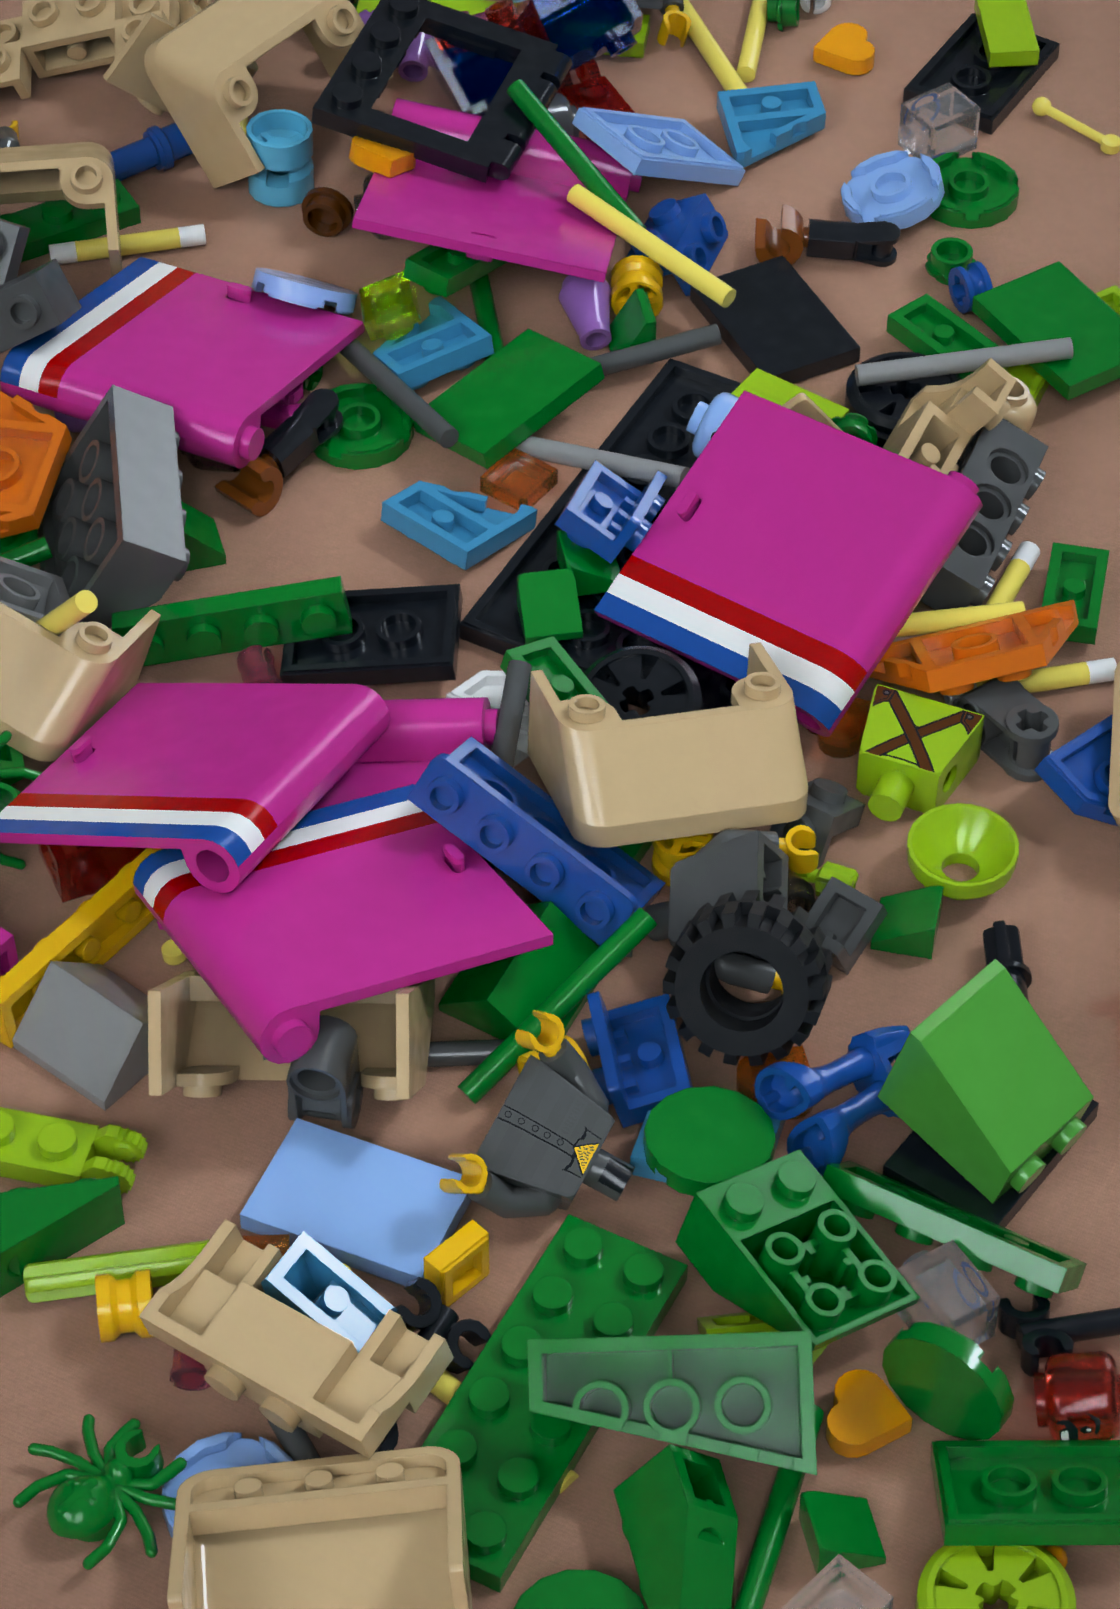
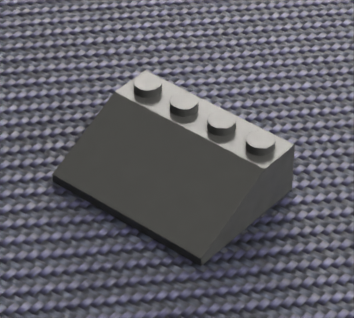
(119, 507)

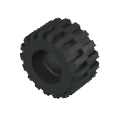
(726, 1021)

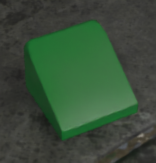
(633, 323)
(590, 570)
(549, 605)
(910, 922)
(839, 1526)

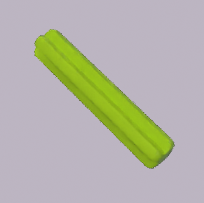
(76, 1275)

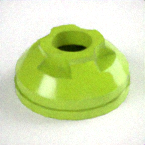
(967, 837)

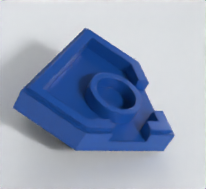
(1082, 772)

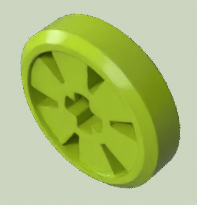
(983, 1574)

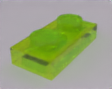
(389, 307)

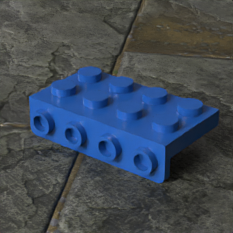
(528, 840)

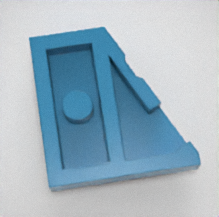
(769, 118)
(436, 346)
(455, 522)

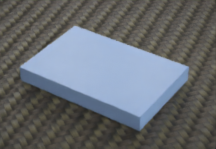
(658, 146)
(355, 1201)

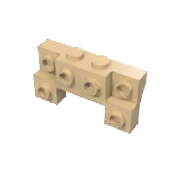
(70, 36)
(946, 416)
(285, 1359)

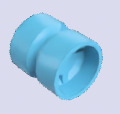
(285, 148)

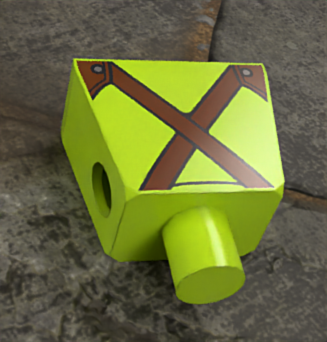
(914, 752)

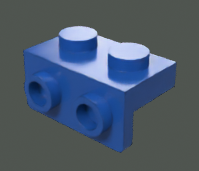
(690, 228)
(610, 512)
(637, 1053)

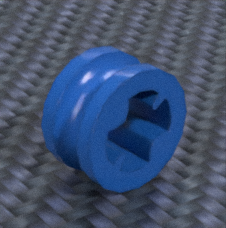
(968, 283)

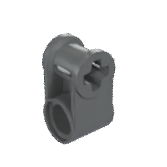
(1014, 728)
(328, 1076)

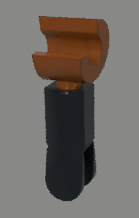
(831, 239)
(261, 480)

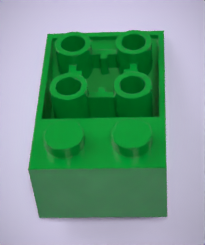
(791, 1252)

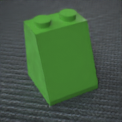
(988, 1085)

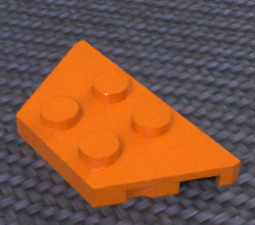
(30, 463)
(979, 651)

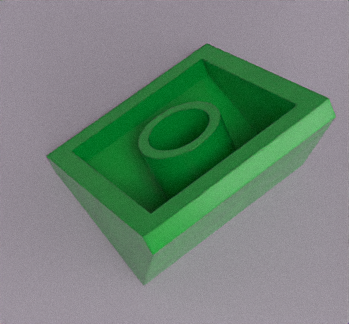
(508, 990)

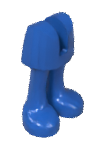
(792, 1088)

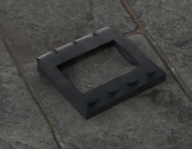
(382, 47)

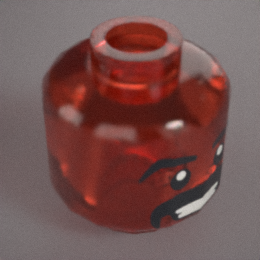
(1079, 1396)

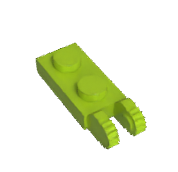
(64, 1150)

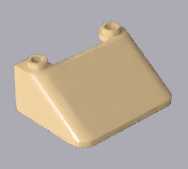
(324, 1534)

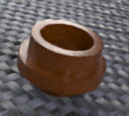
(326, 211)

